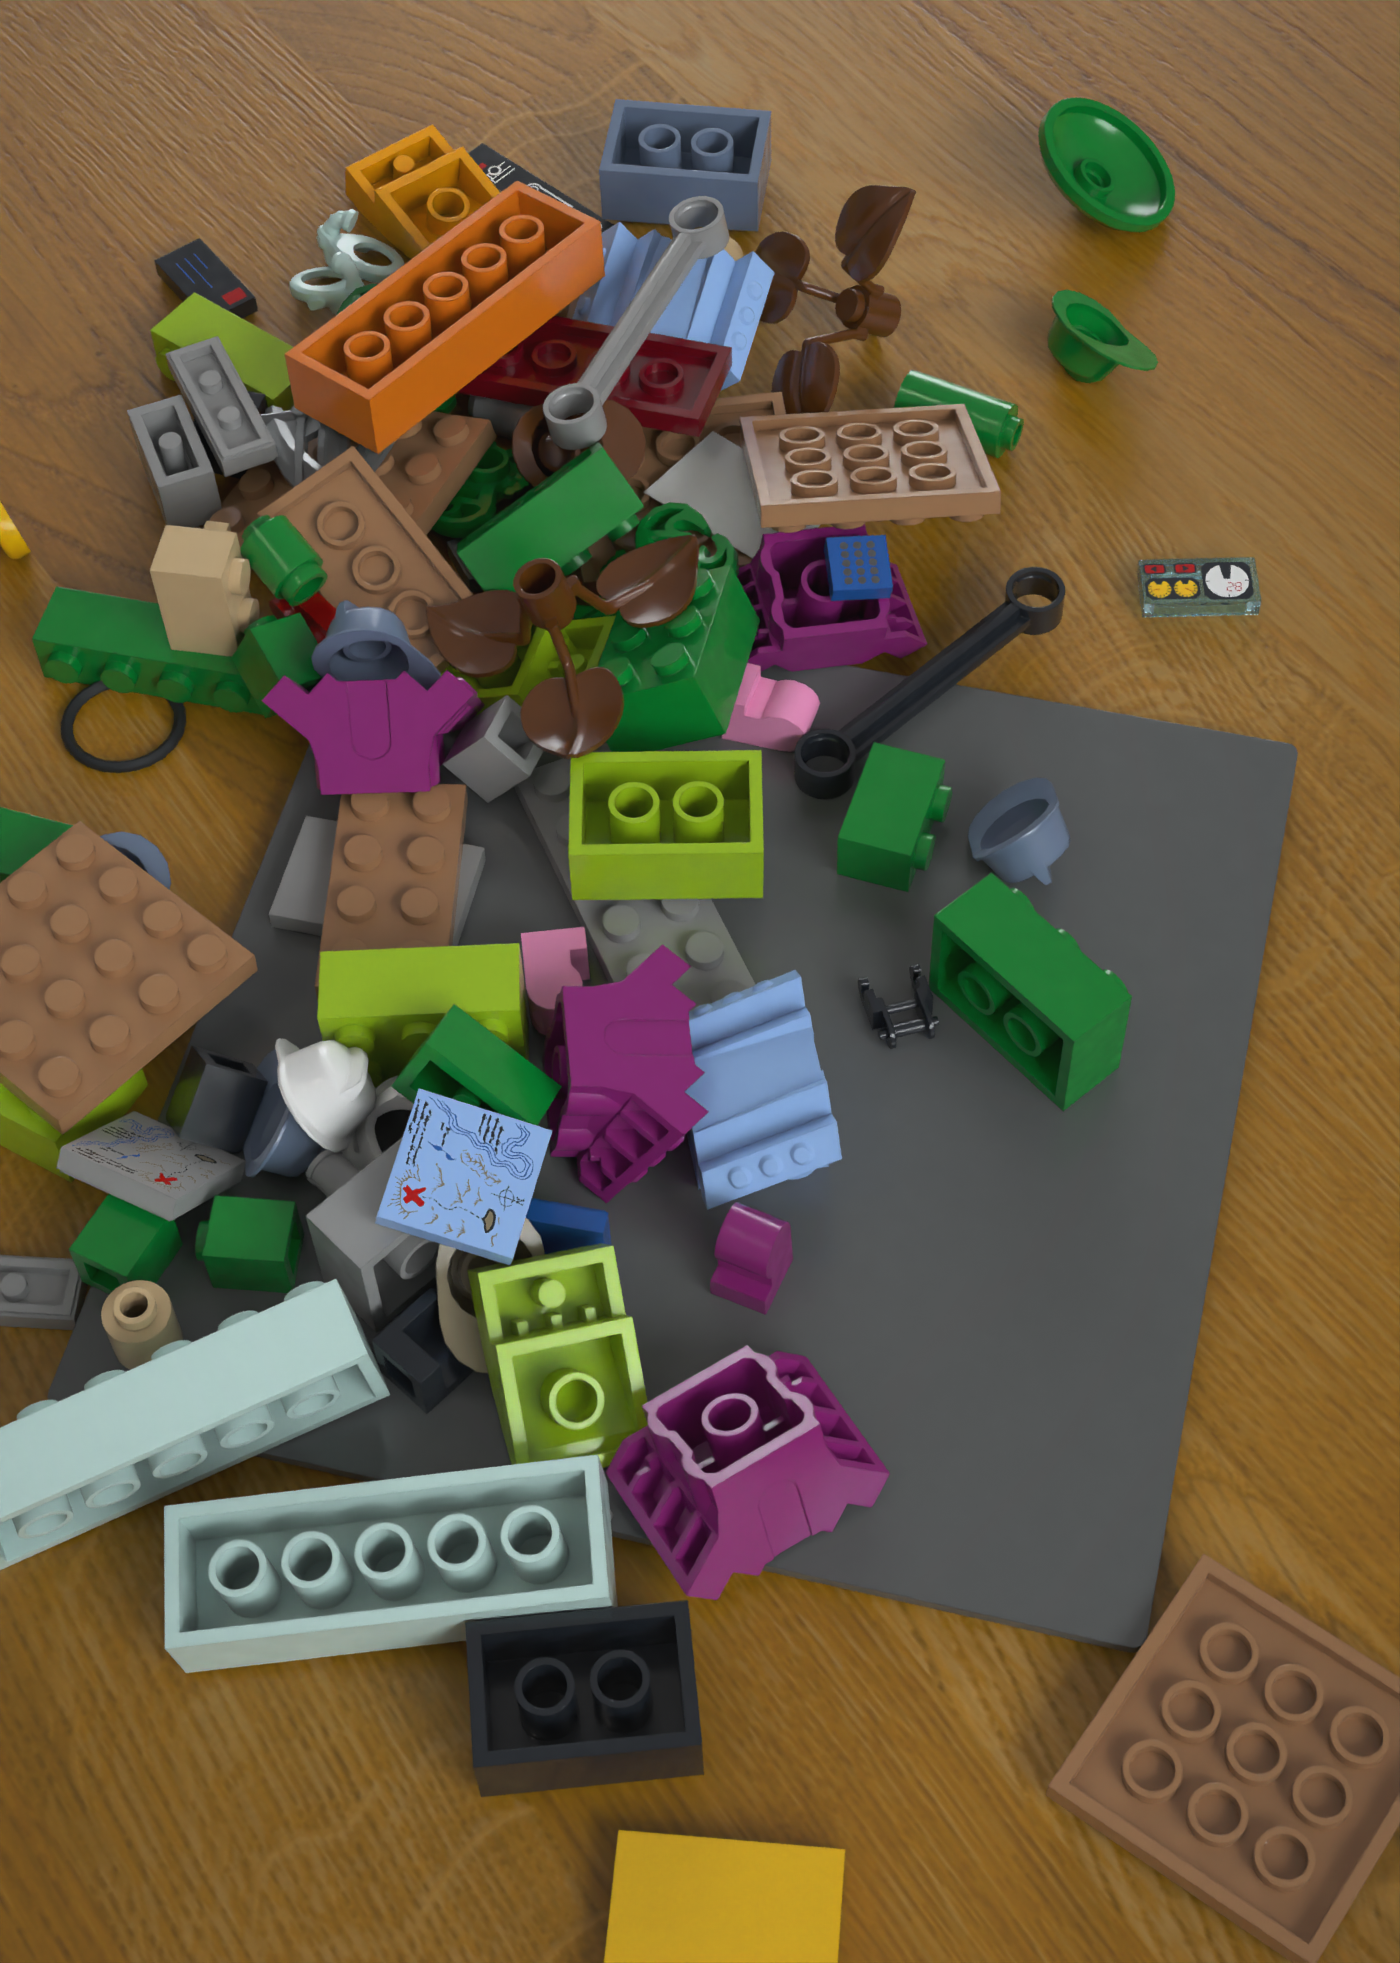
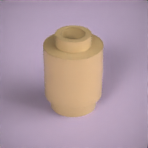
(139, 1321)

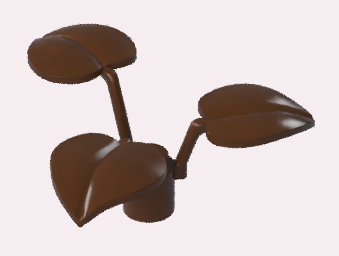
(866, 236)
(583, 709)

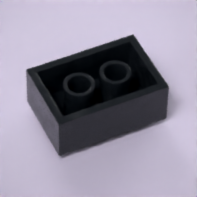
(583, 1698)

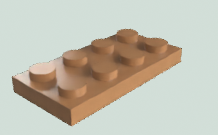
(371, 547)
(395, 870)

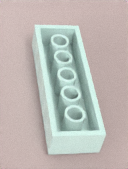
(181, 1417)
(383, 1562)

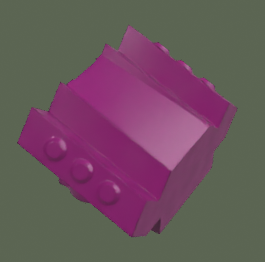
(802, 624)
(376, 731)
(622, 1074)
(742, 1467)

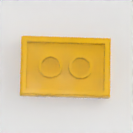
(723, 1901)

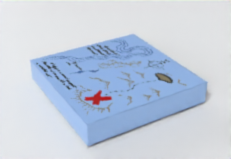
(463, 1177)

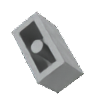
(175, 462)

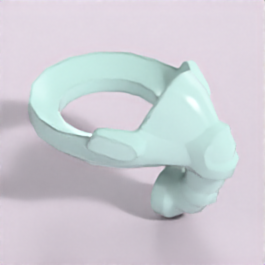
(333, 241)
(327, 295)

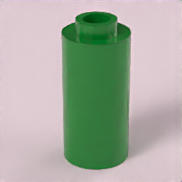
(992, 417)

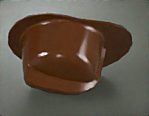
(540, 457)

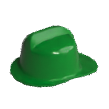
(1092, 340)

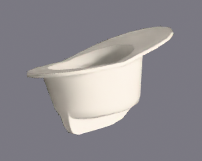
(326, 1089)

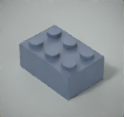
(684, 151)

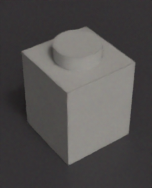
(493, 751)

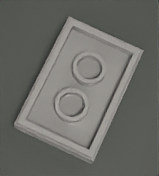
(305, 883)

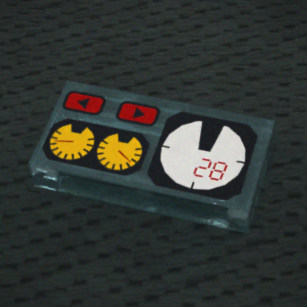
(1198, 587)

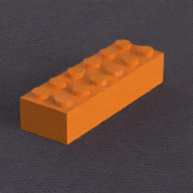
(445, 316)

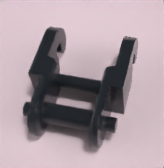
(879, 1013)

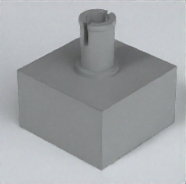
(373, 1264)

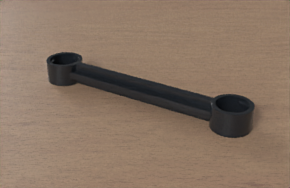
(929, 682)

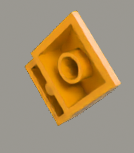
(417, 189)

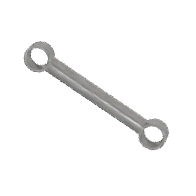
(635, 323)

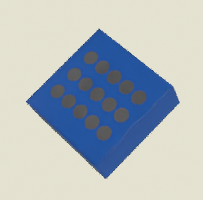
(858, 567)

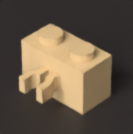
(203, 588)

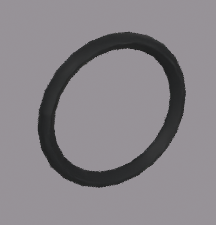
(117, 766)

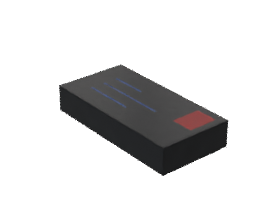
(201, 271)

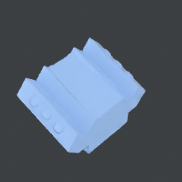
(713, 305)
(761, 1092)

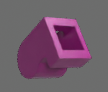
(751, 1257)

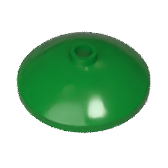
(1105, 165)

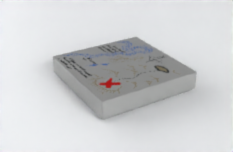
(150, 1165)

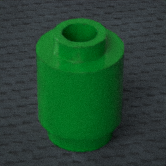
(283, 559)

